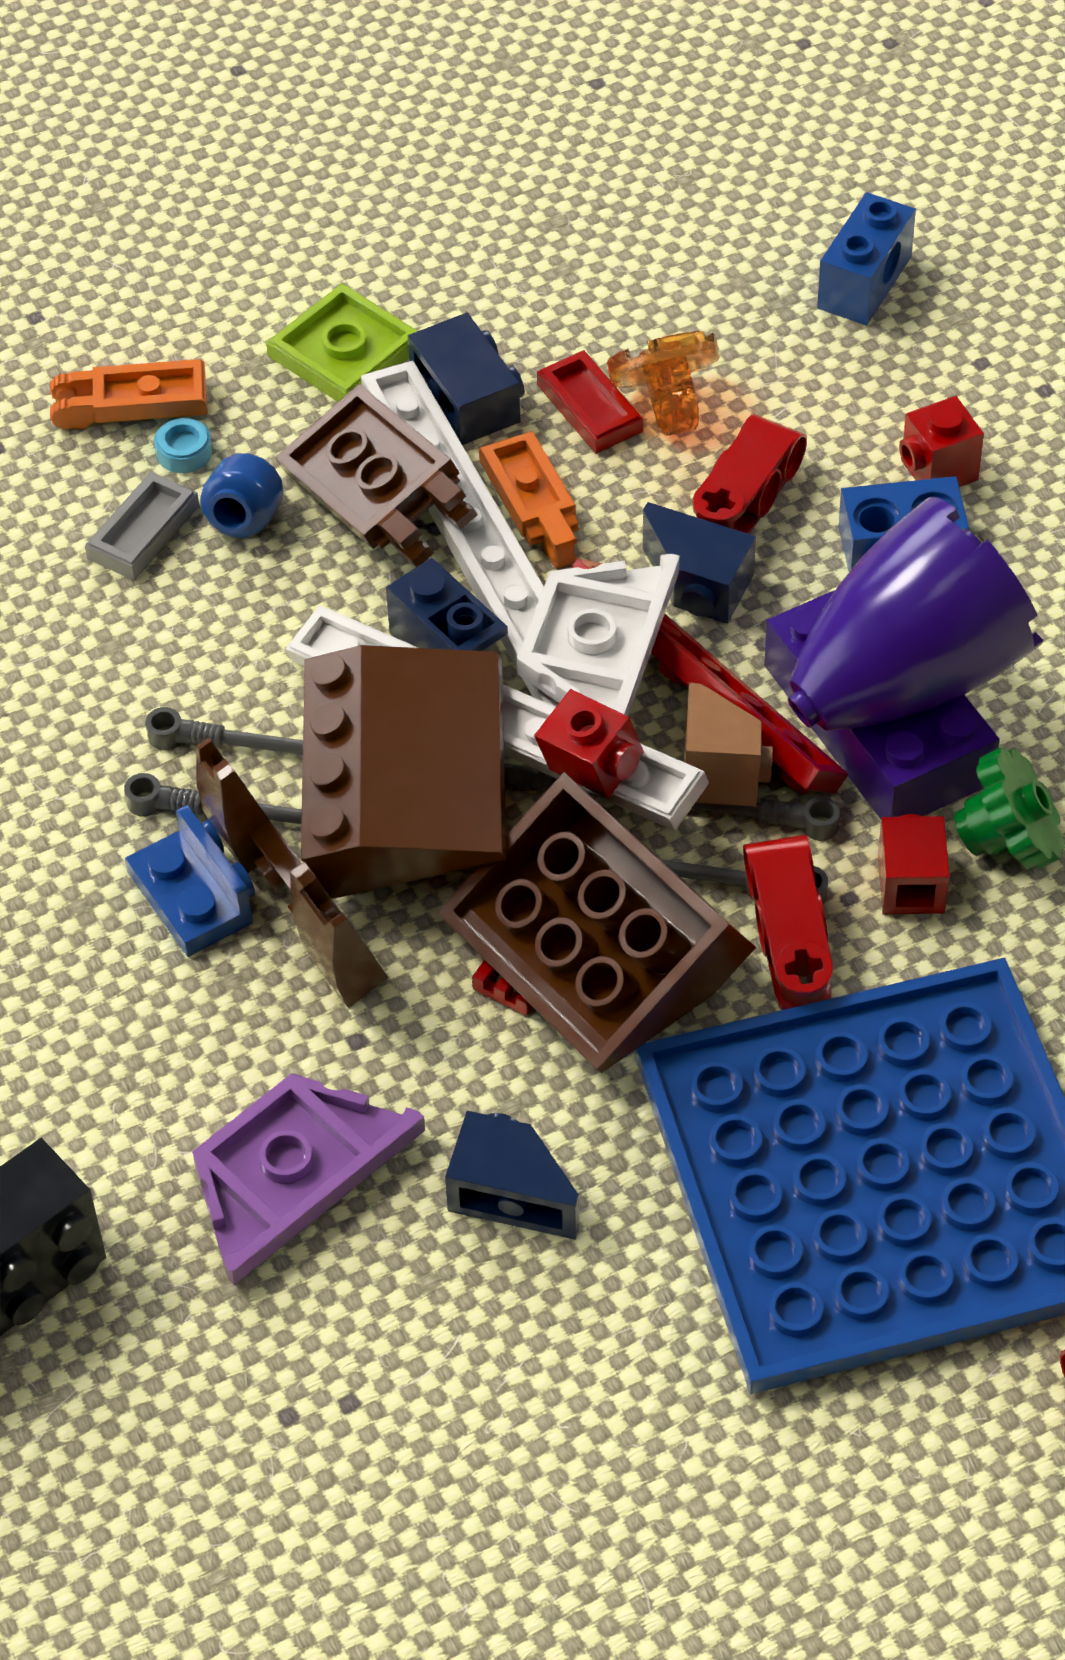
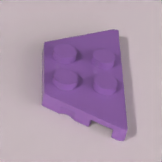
(291, 1163)

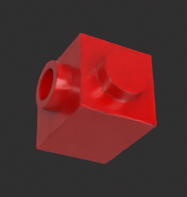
(942, 442)
(589, 743)

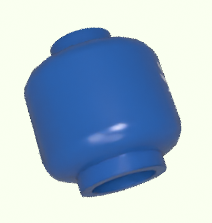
(241, 495)

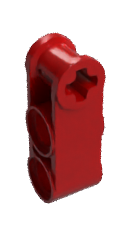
(750, 474)
(790, 919)

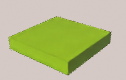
(340, 342)

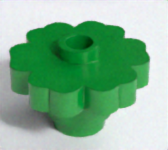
(1011, 812)

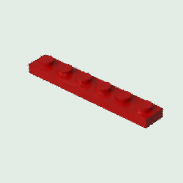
(687, 661)

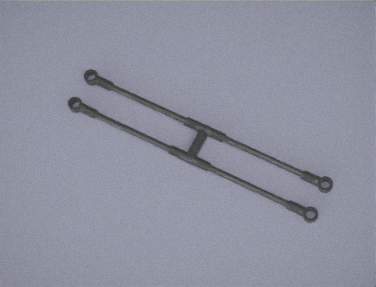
(516, 777)

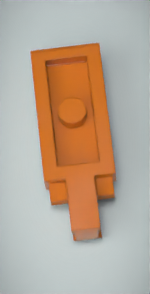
(533, 495)

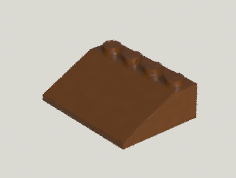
(401, 765)
(594, 927)

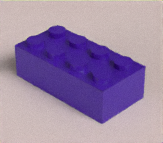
(897, 764)

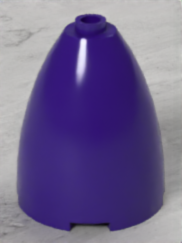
(912, 626)

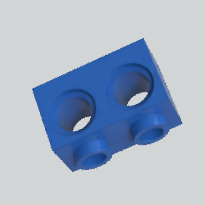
(873, 509)

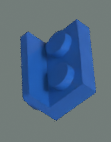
(193, 884)

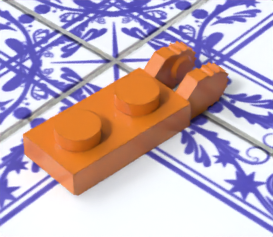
(129, 393)

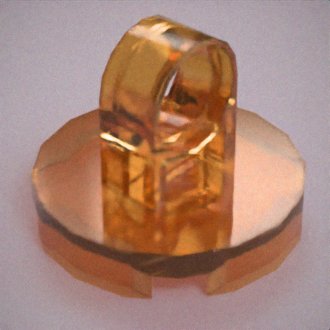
(667, 374)

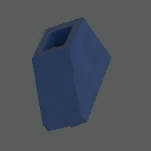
(439, 612)

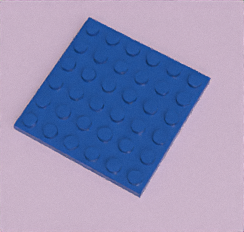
(870, 1171)

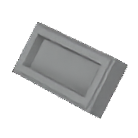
(142, 525)

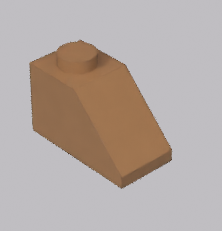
(726, 747)

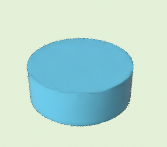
(183, 445)

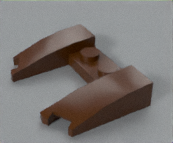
(257, 843)

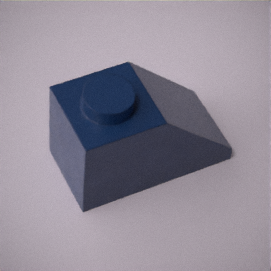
(713, 560)
(509, 1177)

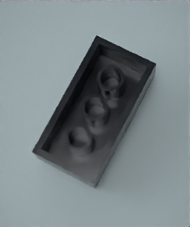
(45, 1232)

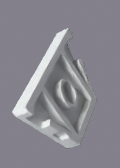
(597, 630)

